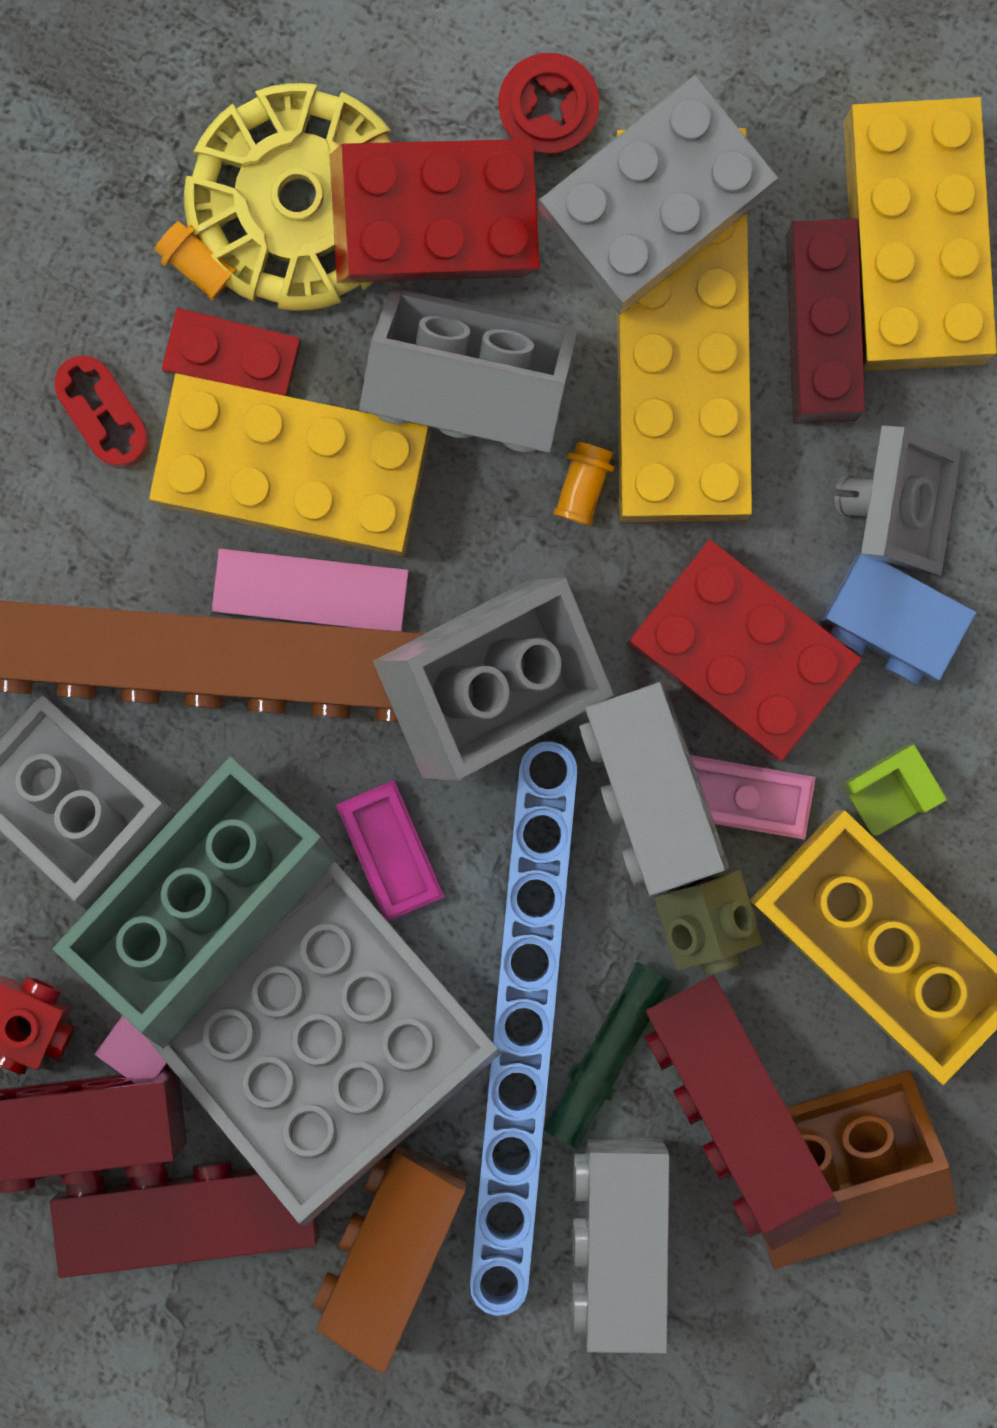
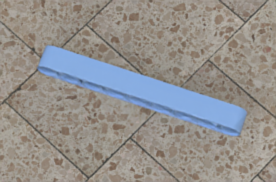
(531, 1058)

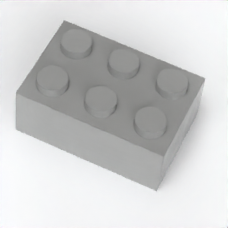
(657, 195)
(468, 370)
(493, 678)
(653, 789)
(622, 1245)

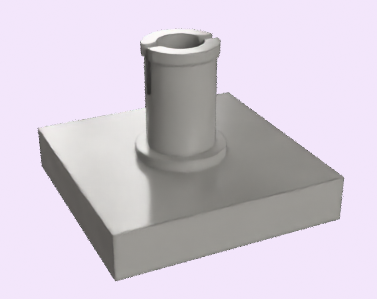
(905, 501)

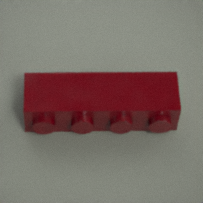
(743, 1114)
(171, 1221)

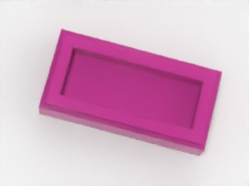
(390, 850)

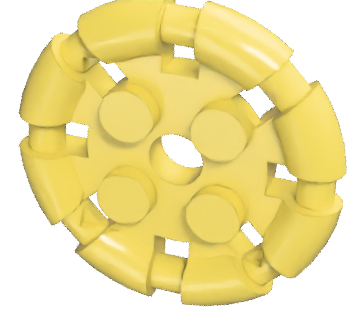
(256, 196)

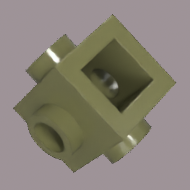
(709, 923)

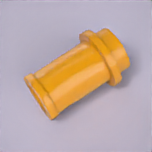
(193, 259)
(583, 483)

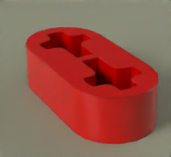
(114, 404)

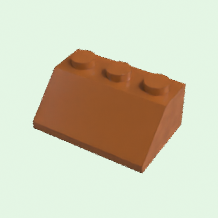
(878, 1162)
(389, 1254)

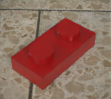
(230, 353)

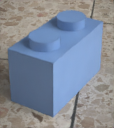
(896, 619)

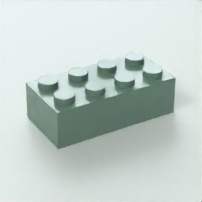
(195, 902)

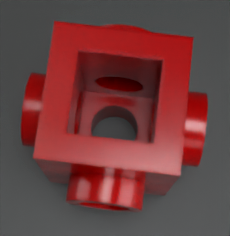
(47, 1016)

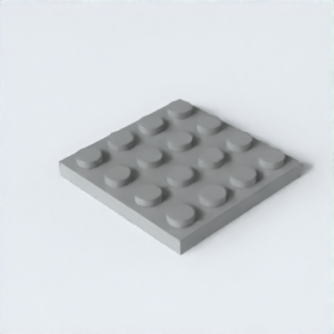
(326, 1047)

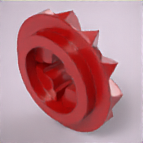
(554, 75)

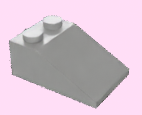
(73, 803)

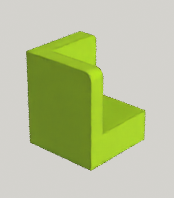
(893, 790)

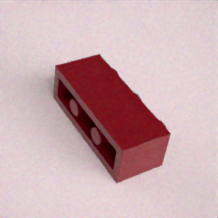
(825, 321)

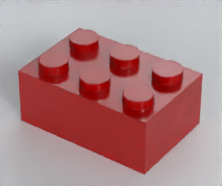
(434, 210)
(744, 651)

